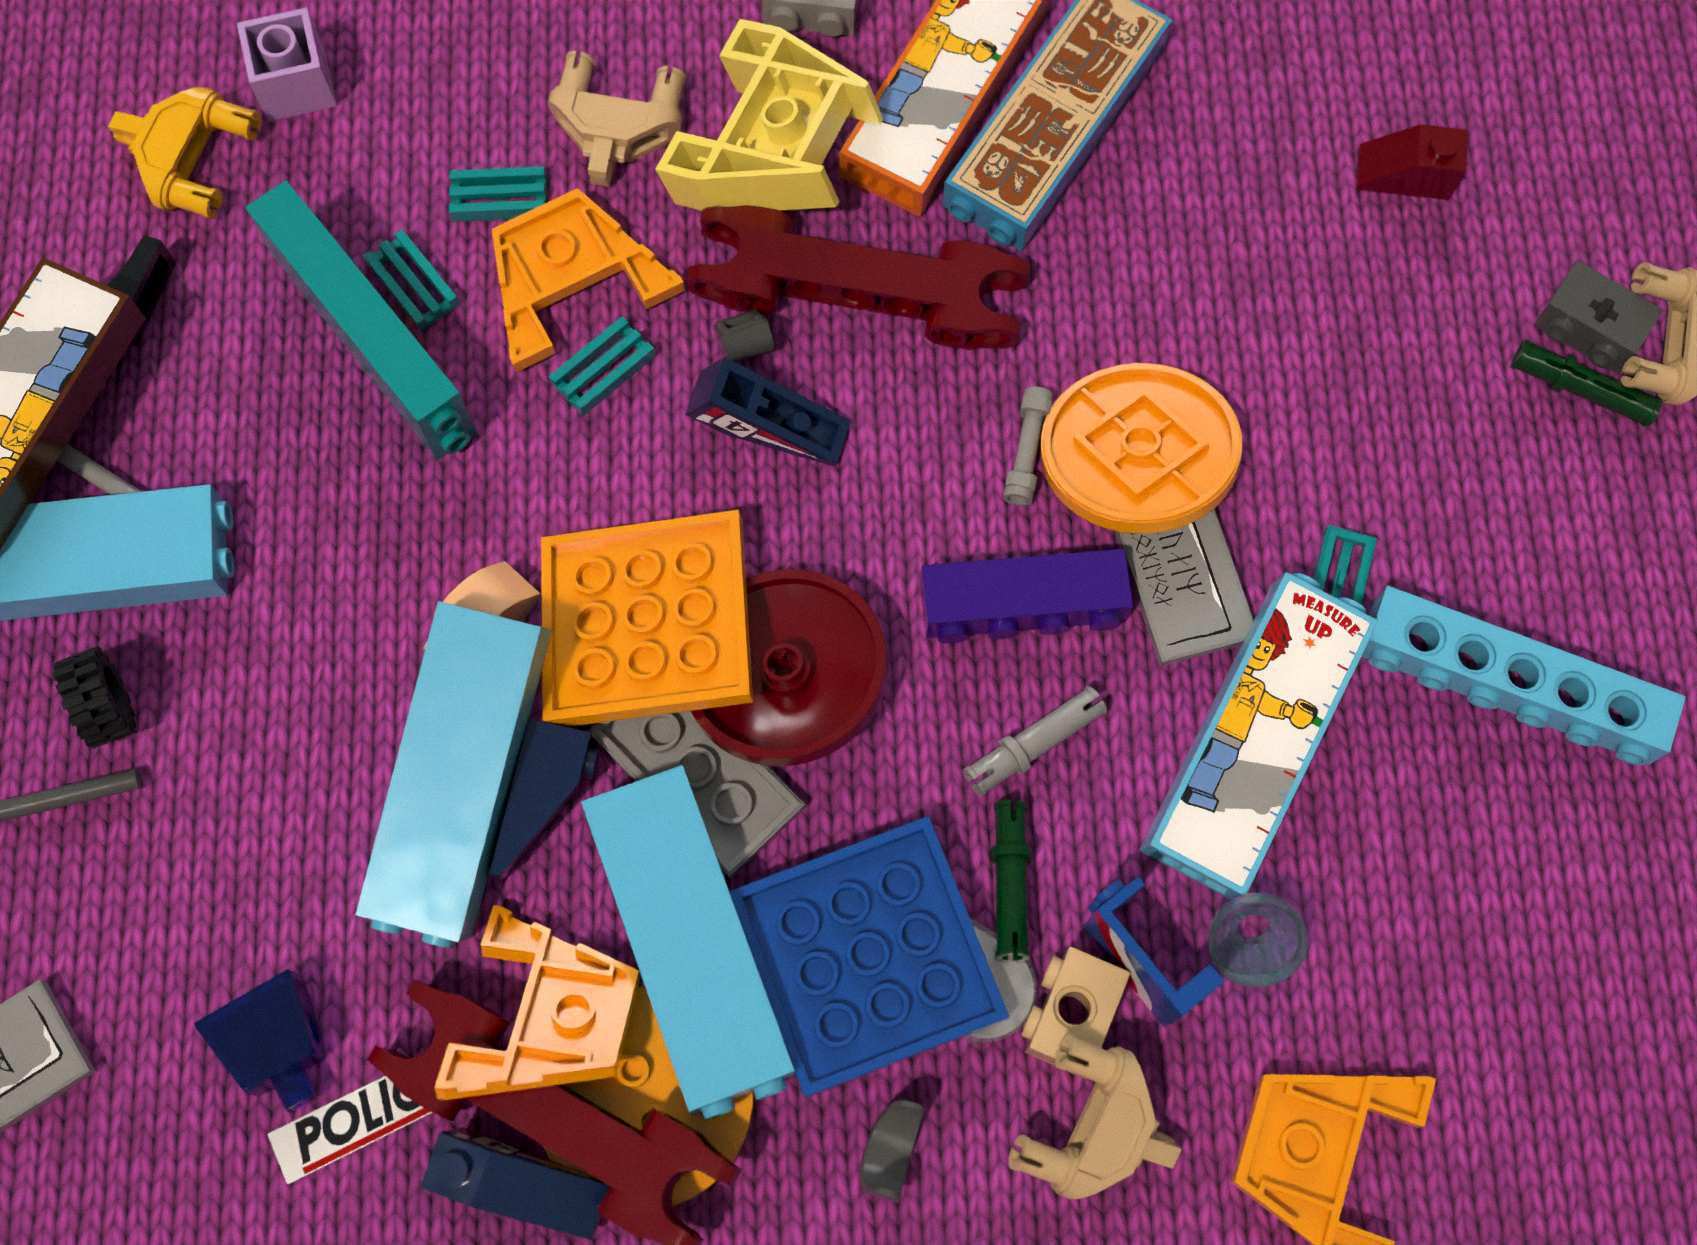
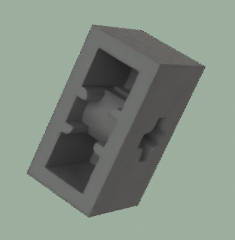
(1597, 317)

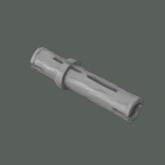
(1034, 741)

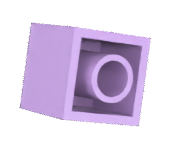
(286, 64)

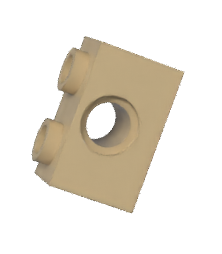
(1090, 981)

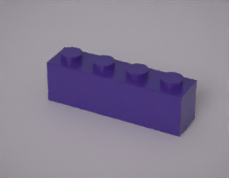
(1025, 594)

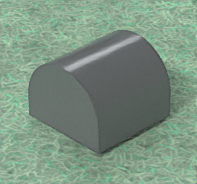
(744, 336)

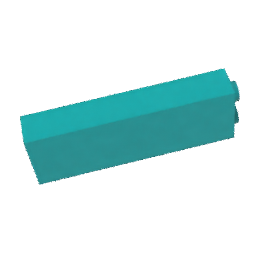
(362, 320)

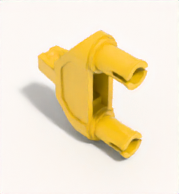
(172, 140)

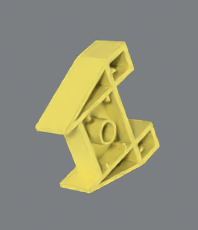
(777, 131)

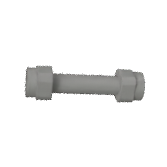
(1020, 481)

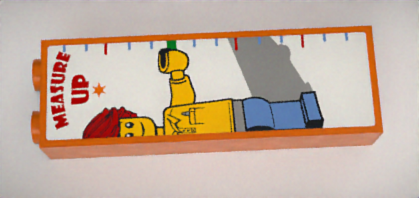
(937, 97)

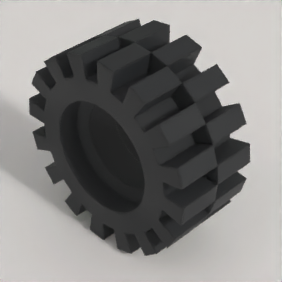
(94, 697)

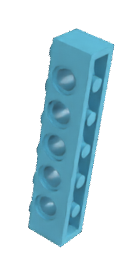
(1647, 709)

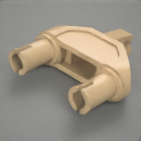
(614, 127)
(1677, 376)
(1112, 1131)

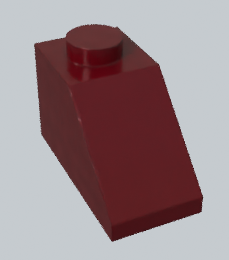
(1414, 162)

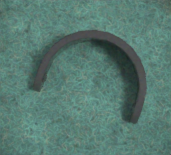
(890, 1149)

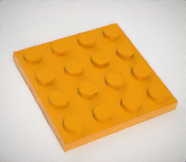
(645, 620)

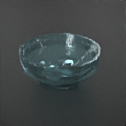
(1260, 959)

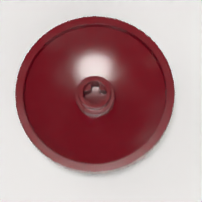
(813, 667)

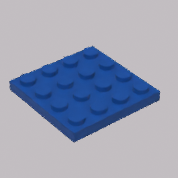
(868, 956)

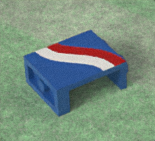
(1126, 954)

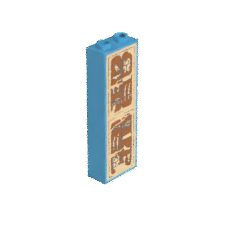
(1054, 117)

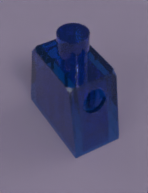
(269, 1039)

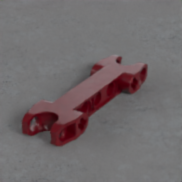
(859, 277)
(633, 1162)

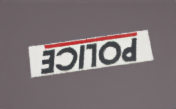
(342, 1128)

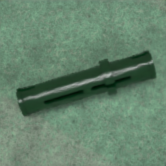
(1568, 375)
(1011, 862)

